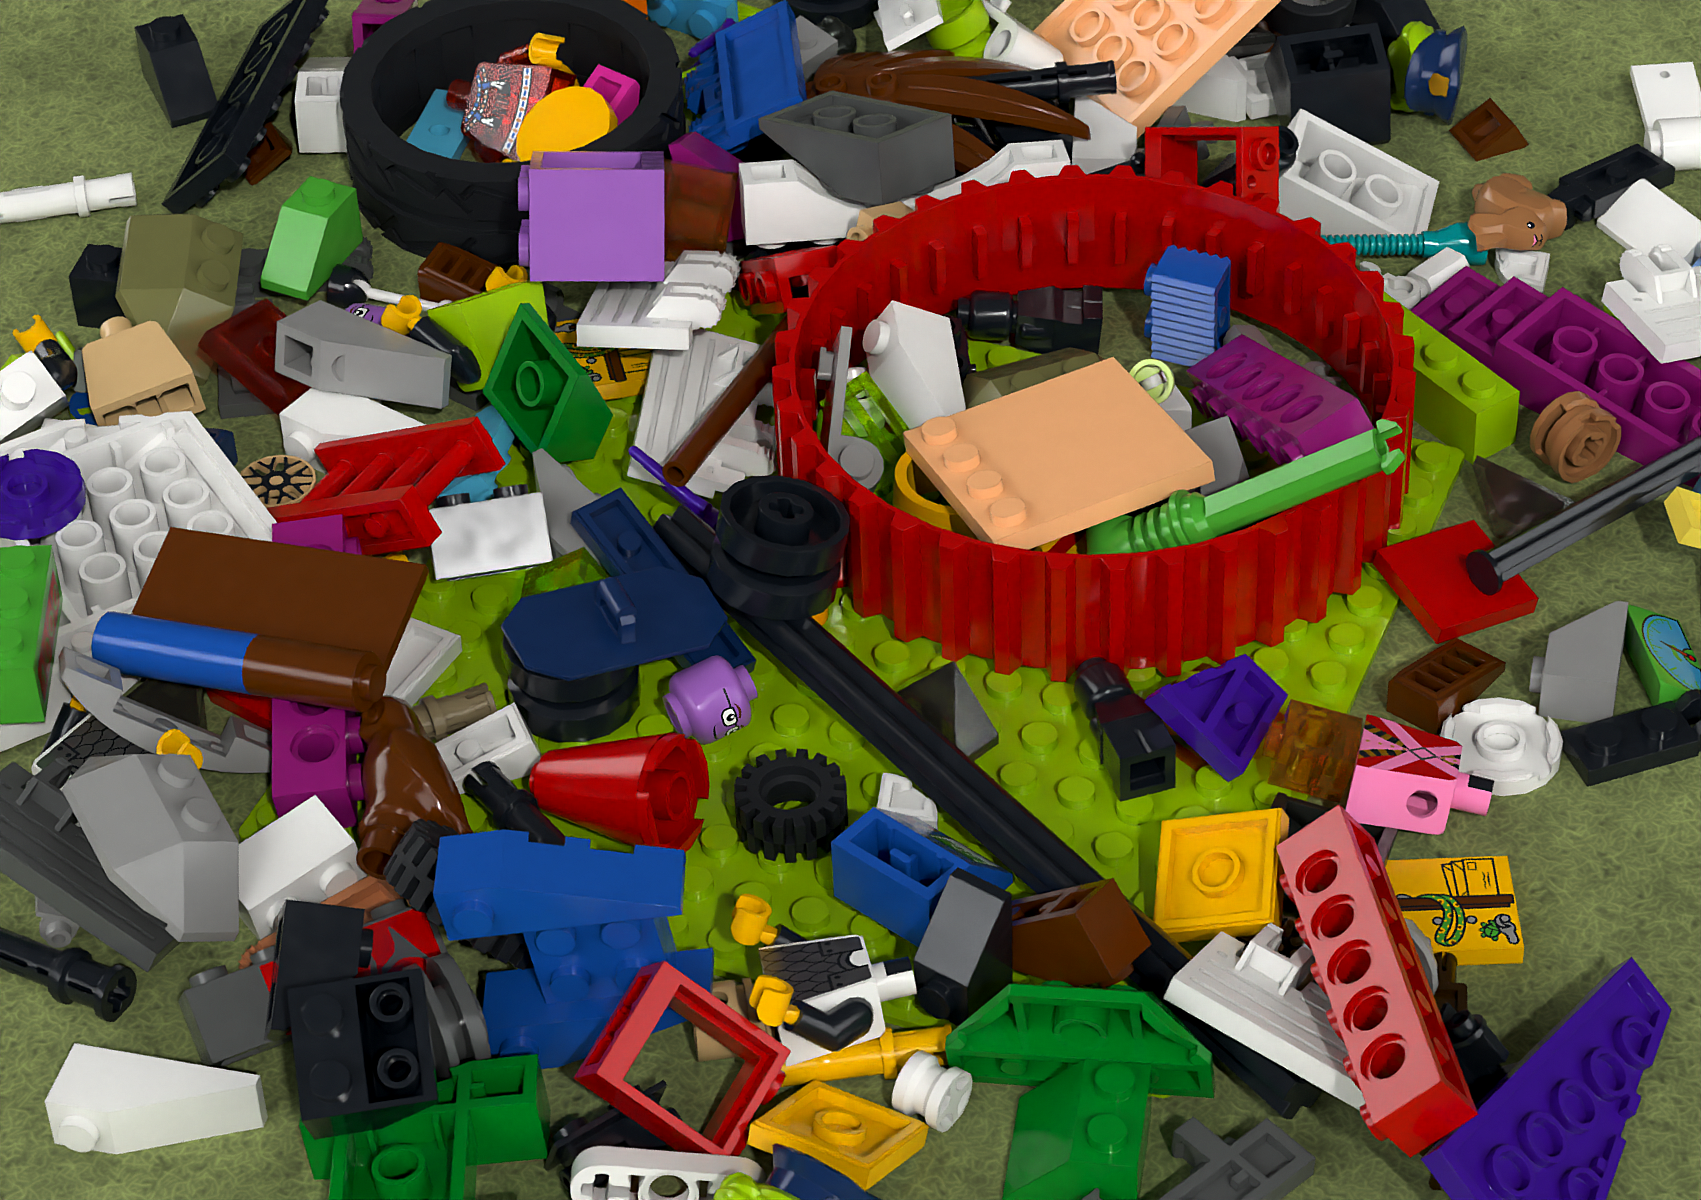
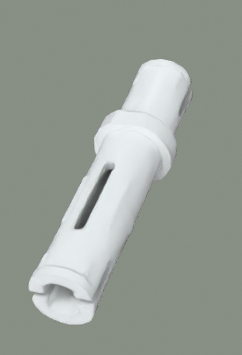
(67, 198)

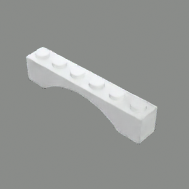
(793, 205)

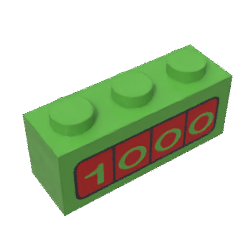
(28, 630)

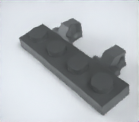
(1254, 1167)

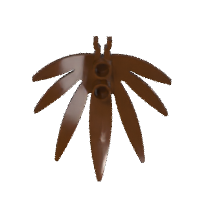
(931, 82)

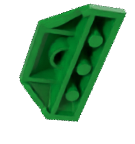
(1050, 1026)

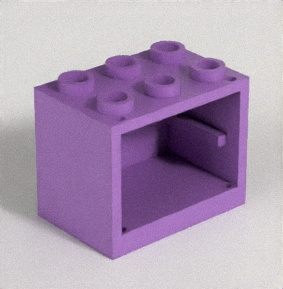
(593, 216)

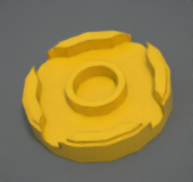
(565, 121)

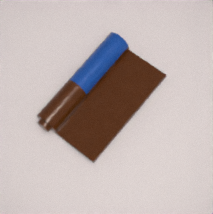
(265, 620)

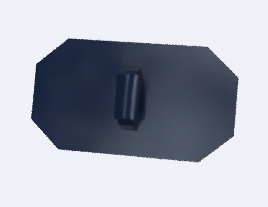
(613, 623)

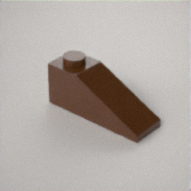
(1077, 935)

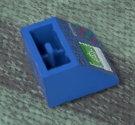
(898, 868)

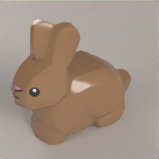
(1514, 215)

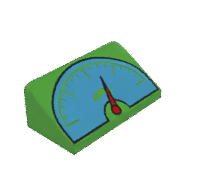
(1661, 655)

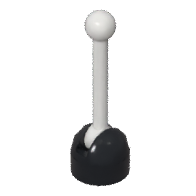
(351, 286)

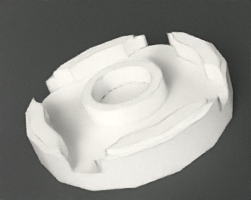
(1512, 764)

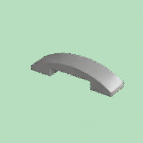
(99, 688)

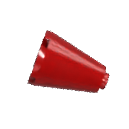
(627, 788)

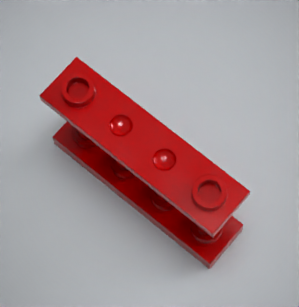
(392, 463)

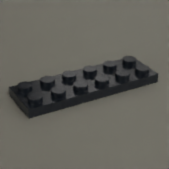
(246, 103)

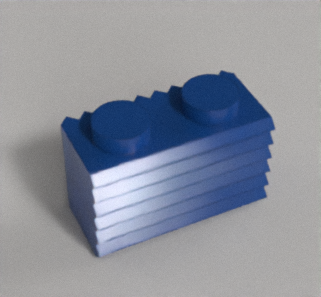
(1187, 305)

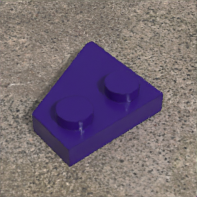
(1222, 712)

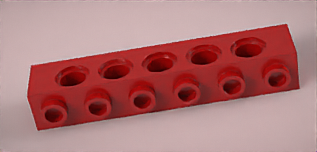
(1374, 984)

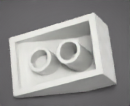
(1352, 184)

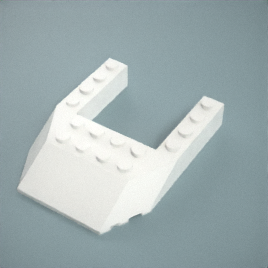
(137, 487)

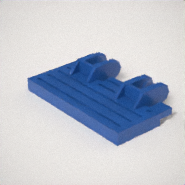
(746, 77)

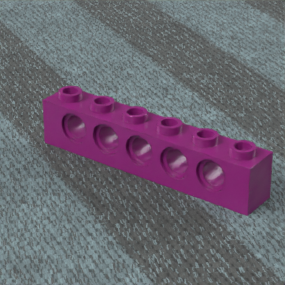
(1274, 401)
(314, 743)

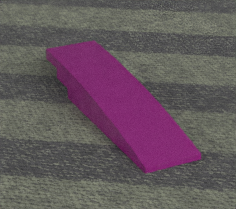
(1570, 346)

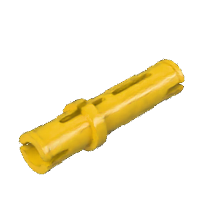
(874, 1057)

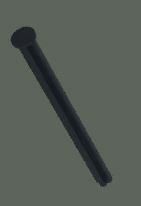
(1544, 539)

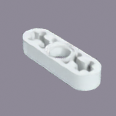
(649, 1165)

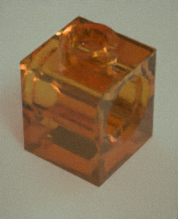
(1313, 750)

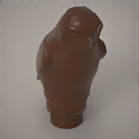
(401, 783)

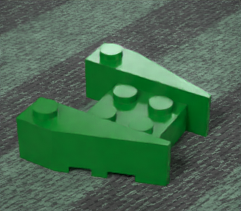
(483, 1116)

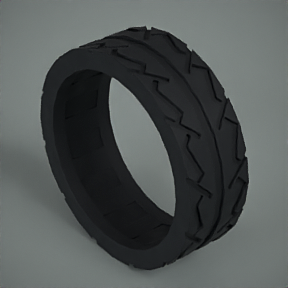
(475, 204)

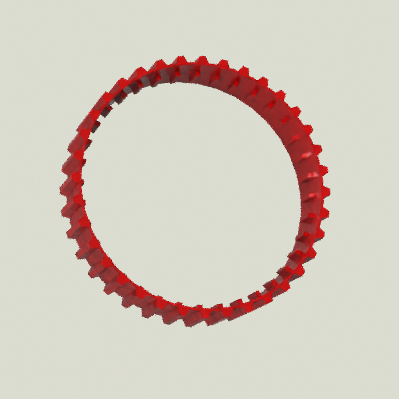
(1115, 606)

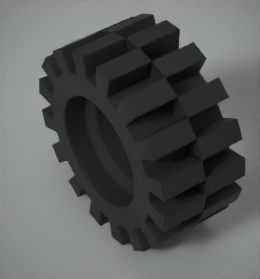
(793, 829)

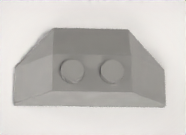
(161, 840)

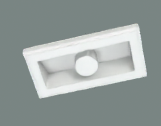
(1651, 218)

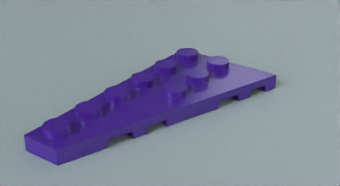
(1562, 1108)

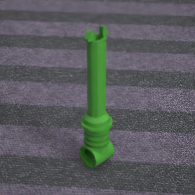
(1197, 518)

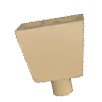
(137, 373)

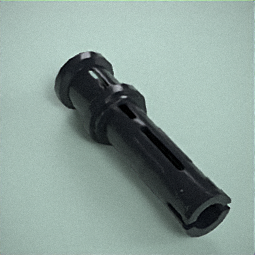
(70, 974)

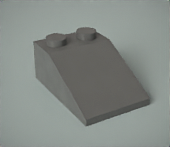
(866, 145)

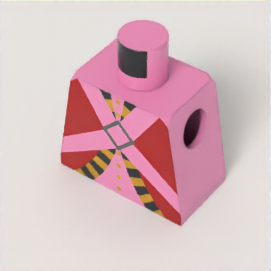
(1411, 779)

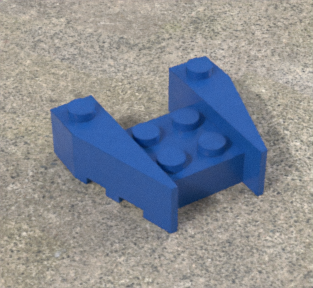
(586, 926)

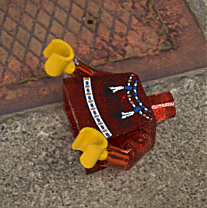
(505, 94)

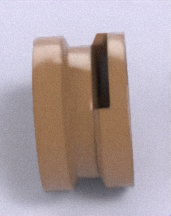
(1575, 436)

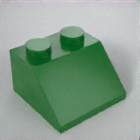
(546, 392)
(1082, 1134)

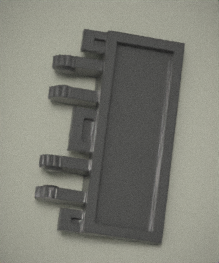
(57, 864)

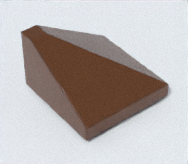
(1488, 132)
(267, 154)

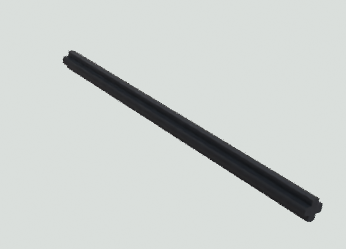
(969, 797)

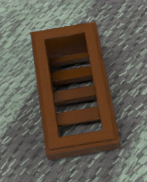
(452, 274)
(1430, 692)

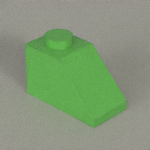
(312, 236)

